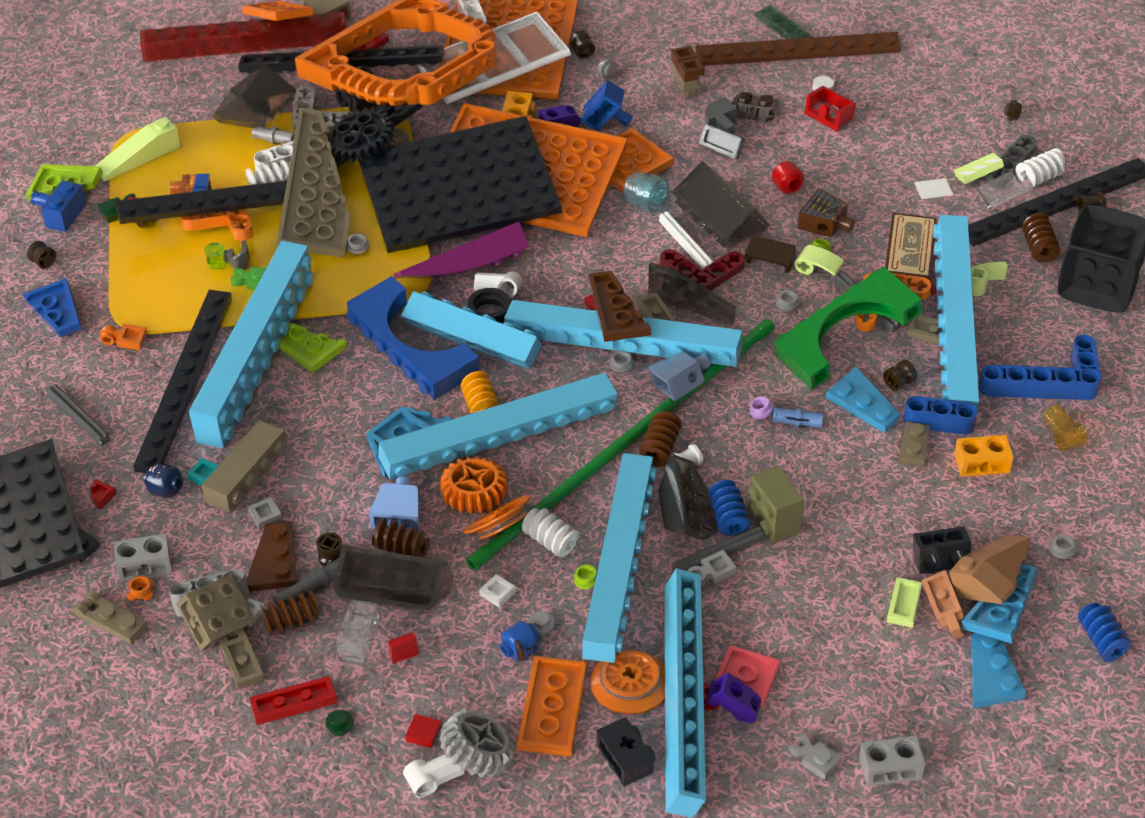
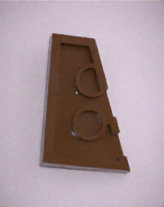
(274, 559)

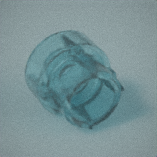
(646, 191)

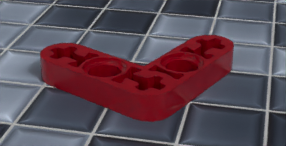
(705, 276)

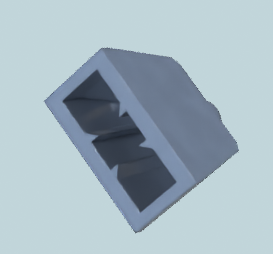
(679, 374)

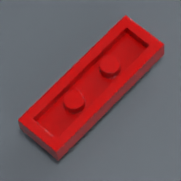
(293, 700)

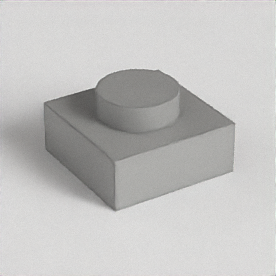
(265, 513)

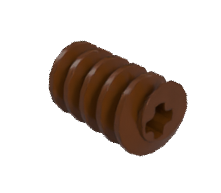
(1041, 237)
(660, 437)
(399, 540)
(290, 613)

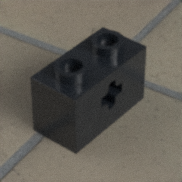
(625, 751)

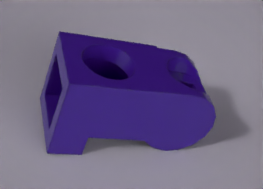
(560, 114)
(734, 697)

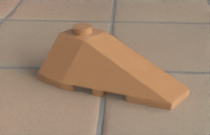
(991, 570)

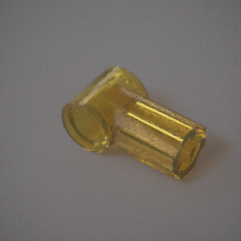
(1066, 433)

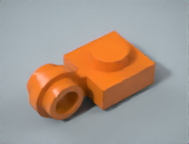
(128, 337)

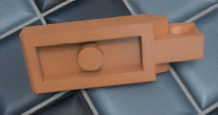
(945, 602)

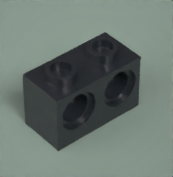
(940, 549)

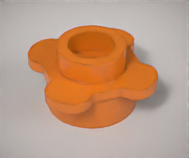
(135, 587)

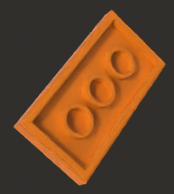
(277, 10)
(552, 706)

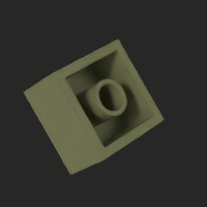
(775, 504)

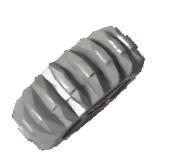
(477, 743)

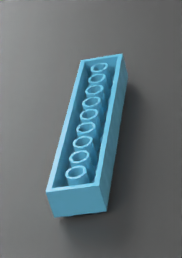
(251, 345)

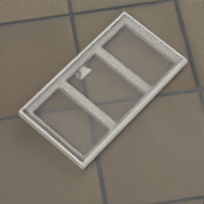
(519, 49)

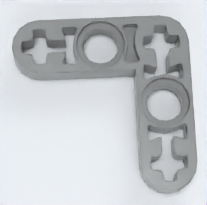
(309, 103)

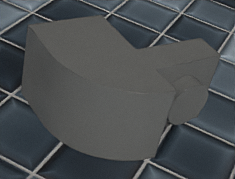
(722, 114)

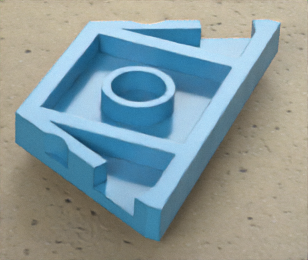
(399, 423)

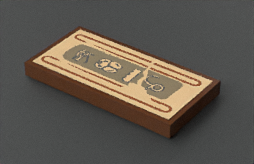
(911, 245)

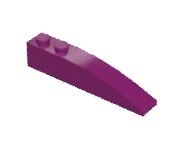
(474, 254)

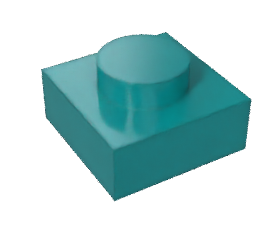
(201, 471)

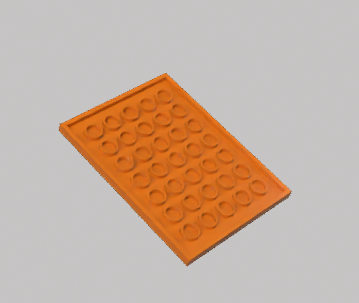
(558, 14)
(576, 160)

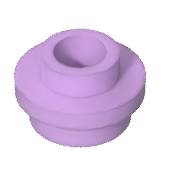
(761, 408)

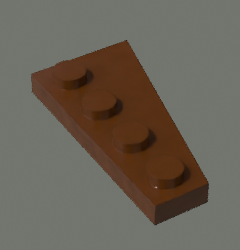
(615, 310)

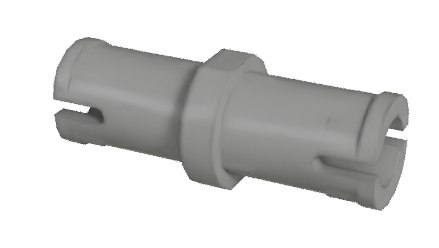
(273, 135)

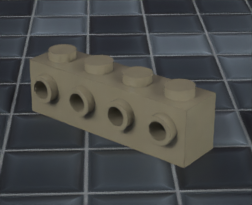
(244, 466)

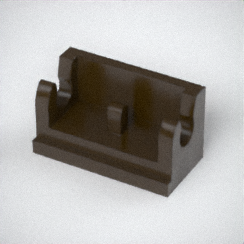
(771, 251)

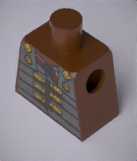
(824, 215)

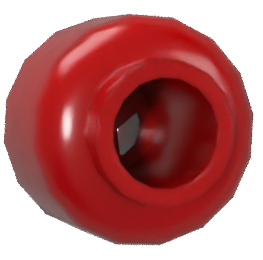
(787, 177)

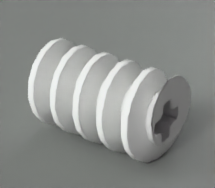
(1042, 167)
(268, 175)
(550, 532)

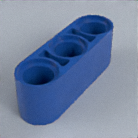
(941, 414)

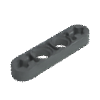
(1016, 149)

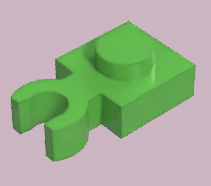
(250, 278)

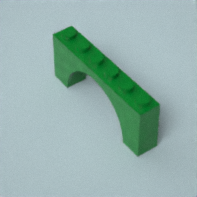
(877, 294)

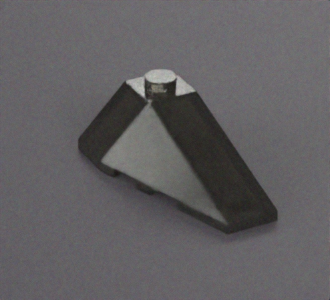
(687, 294)

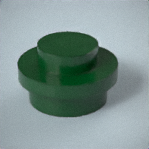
(339, 722)

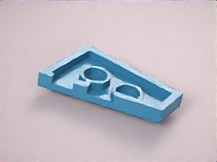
(863, 400)
(993, 673)

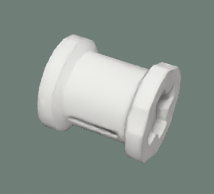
(692, 454)

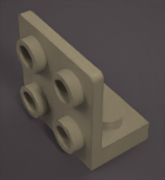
(215, 611)

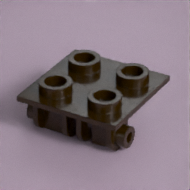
(764, 103)

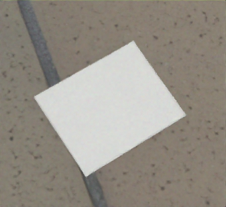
(933, 188)

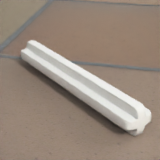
(685, 240)

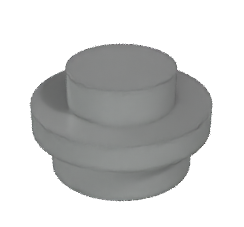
(607, 69)
(357, 244)
(787, 300)
(621, 362)
(1062, 547)
(543, 622)

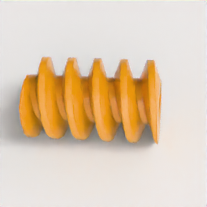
(478, 392)

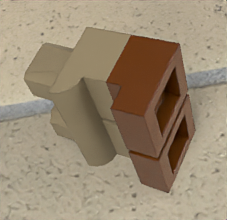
(686, 69)

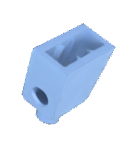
(397, 503)

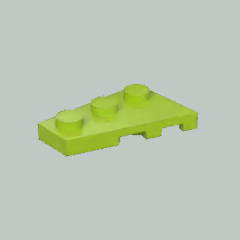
(50, 177)
(310, 348)

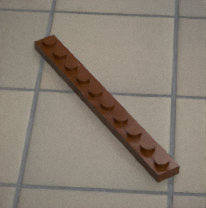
(798, 48)

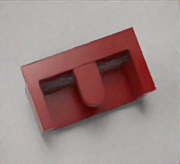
(829, 108)

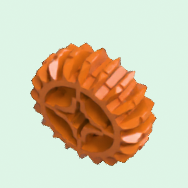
(474, 485)

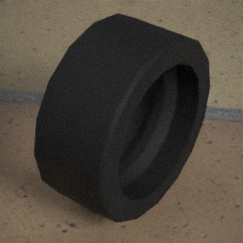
(490, 296)

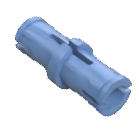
(797, 417)

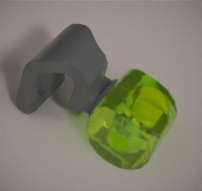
(218, 256)

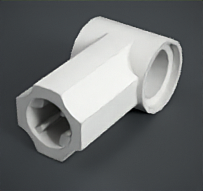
(498, 281)
(426, 776)

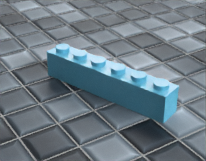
(472, 329)

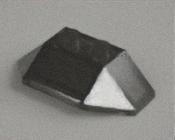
(686, 501)

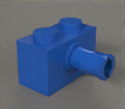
(604, 105)
(61, 206)

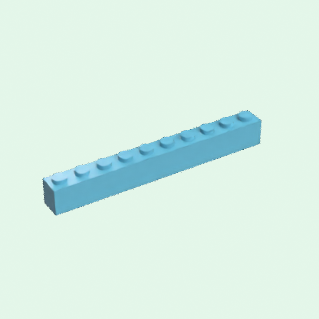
(956, 310)
(666, 339)
(496, 426)
(619, 559)
(684, 695)

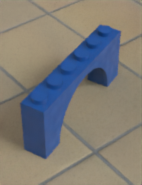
(432, 370)

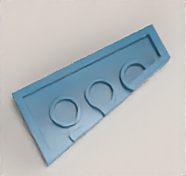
(1002, 620)

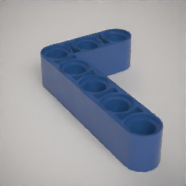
(1073, 383)

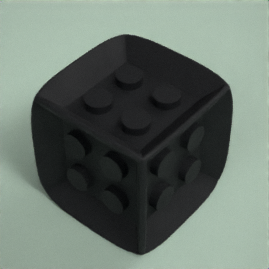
(1103, 259)

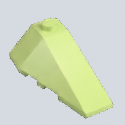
(146, 145)

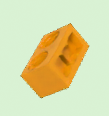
(520, 104)
(983, 455)

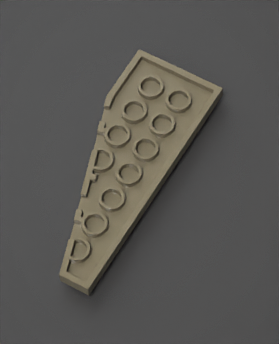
(313, 200)

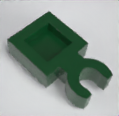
(108, 208)

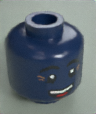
(163, 480)

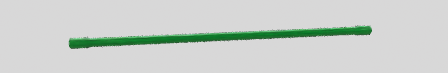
(487, 551)

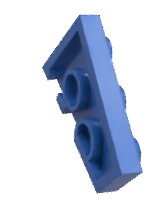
(56, 307)

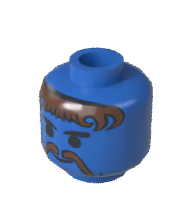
(520, 641)

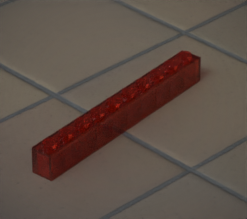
(239, 37)

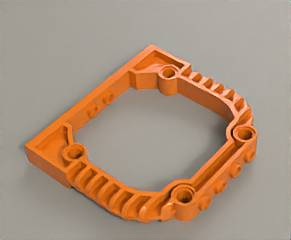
(331, 69)

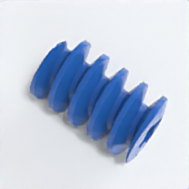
(728, 508)
(1104, 631)

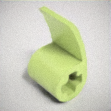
(815, 256)
(988, 271)

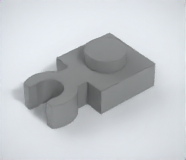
(715, 567)
(816, 758)

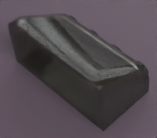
(256, 100)
(718, 207)
(392, 579)

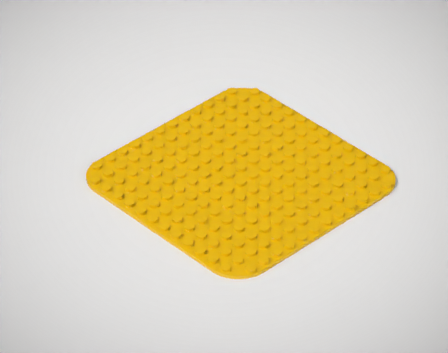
(163, 271)

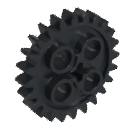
(360, 134)

